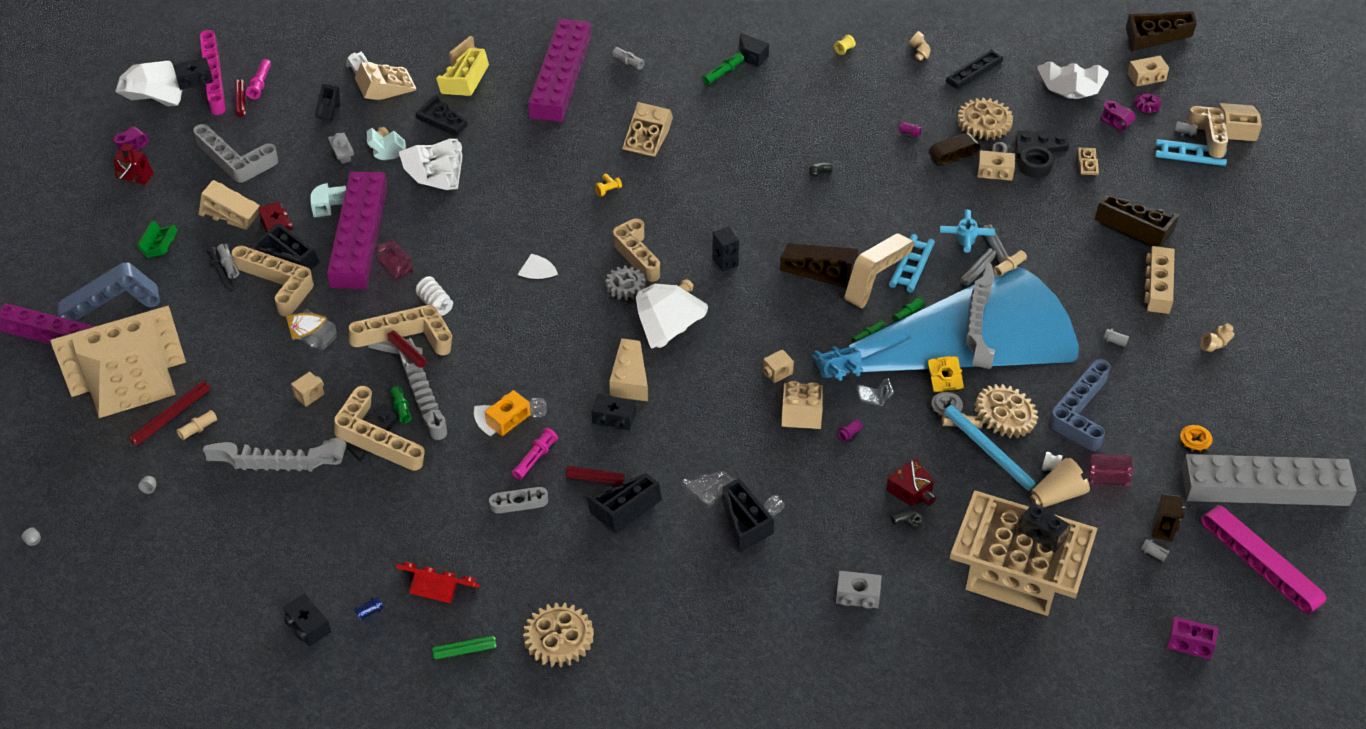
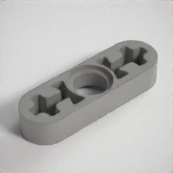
(524, 493)

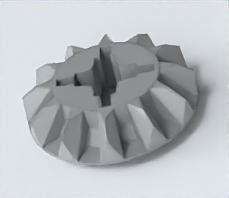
(943, 399)

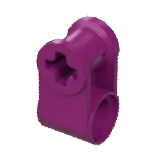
(1117, 116)
(132, 136)

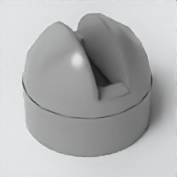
(997, 147)
(147, 484)
(31, 536)

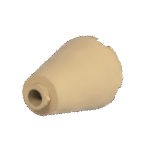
(1060, 484)

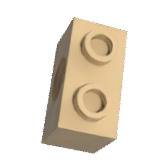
(1148, 71)
(996, 165)

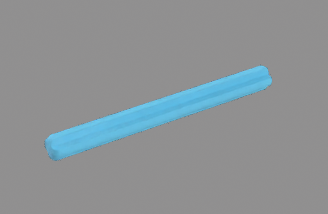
(990, 448)

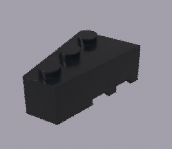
(287, 246)

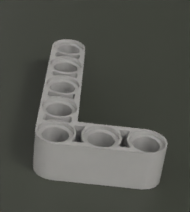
(236, 167)

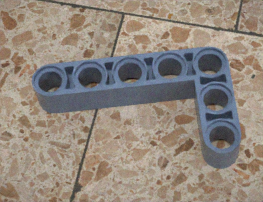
(107, 286)
(1066, 417)

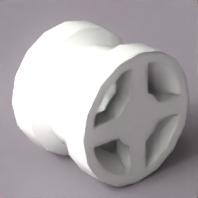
(1051, 461)

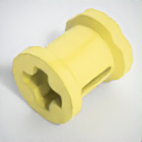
(845, 44)

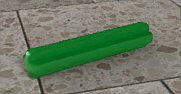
(464, 647)

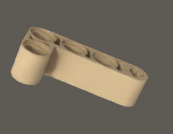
(1213, 123)
(628, 242)

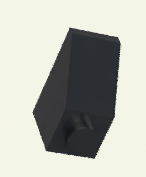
(753, 49)

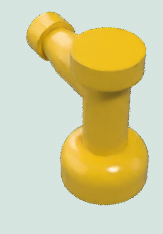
(601, 188)

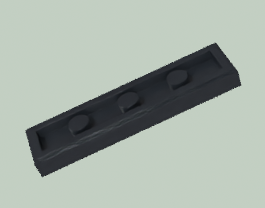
(974, 69)

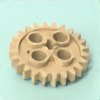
(985, 118)
(1006, 411)
(558, 634)

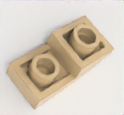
(1087, 161)

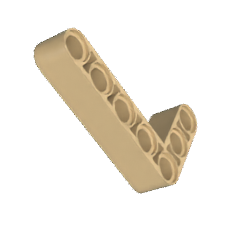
(873, 262)
(295, 278)
(405, 323)
(354, 430)

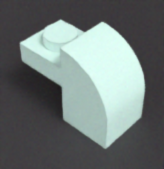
(385, 147)
(324, 197)

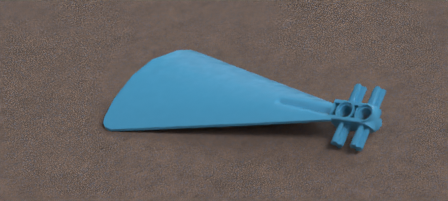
(1019, 322)

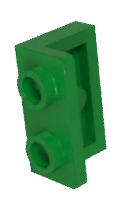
(156, 239)

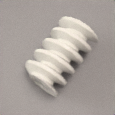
(434, 295)

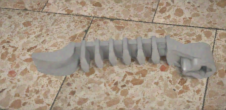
(980, 296)
(424, 397)
(328, 453)

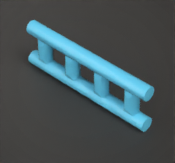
(1182, 146)
(916, 271)

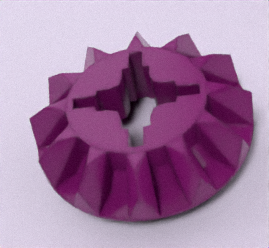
(1152, 106)

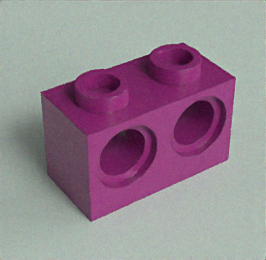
(1192, 638)

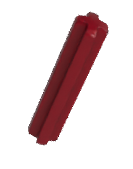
(240, 98)
(407, 349)
(595, 475)

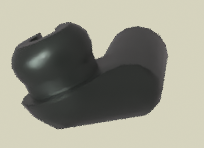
(820, 167)
(908, 516)

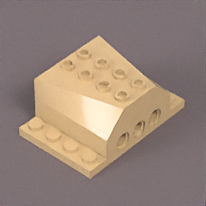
(122, 361)
(1011, 564)

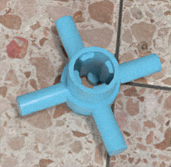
(967, 231)

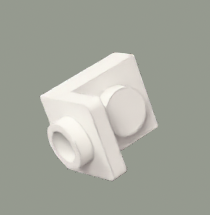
(354, 61)

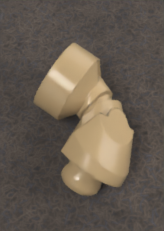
(923, 48)
(1218, 340)

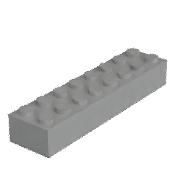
(1268, 480)

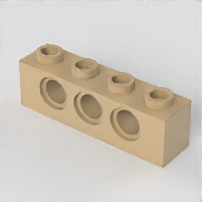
(1160, 280)

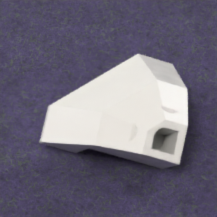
(1072, 79)
(152, 81)
(434, 164)
(667, 312)

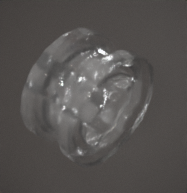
(536, 403)
(774, 505)

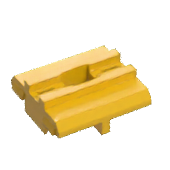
(942, 383)

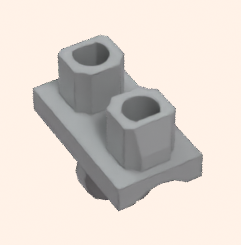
(341, 147)

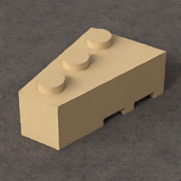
(228, 205)

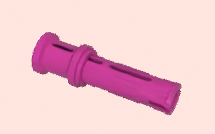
(257, 82)
(539, 447)

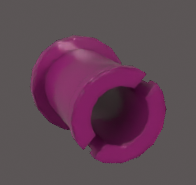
(914, 130)
(846, 433)

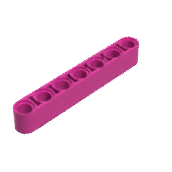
(214, 90)
(1263, 559)

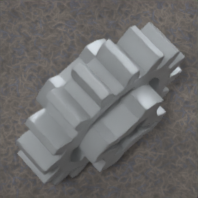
(625, 282)

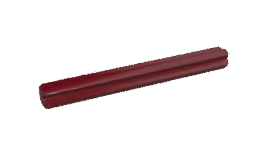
(169, 413)

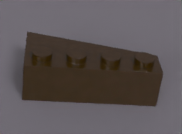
(1159, 28)
(1136, 220)
(820, 263)

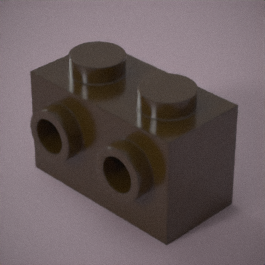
(1168, 517)

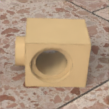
(778, 366)
(308, 388)

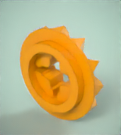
(1196, 431)

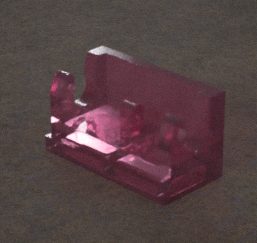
(395, 259)
(1110, 469)

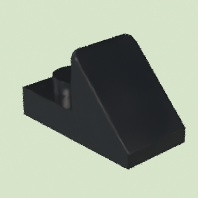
(328, 100)

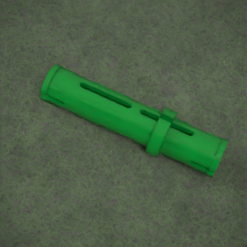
(727, 65)

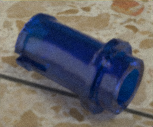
(369, 608)

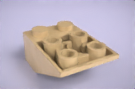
(383, 81)
(1241, 121)
(648, 129)
(802, 405)

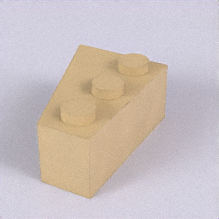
(628, 374)

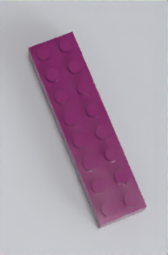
(560, 70)
(357, 230)

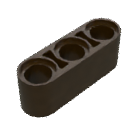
(954, 149)

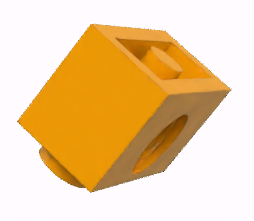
(507, 413)

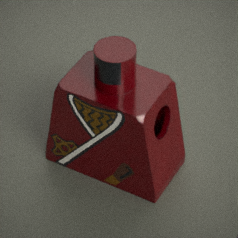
(132, 165)
(912, 484)

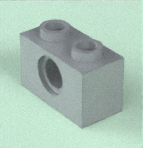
(851, 582)

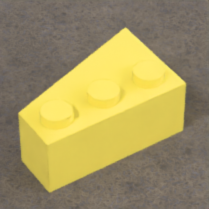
(465, 74)

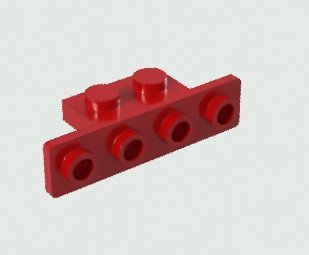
(434, 585)

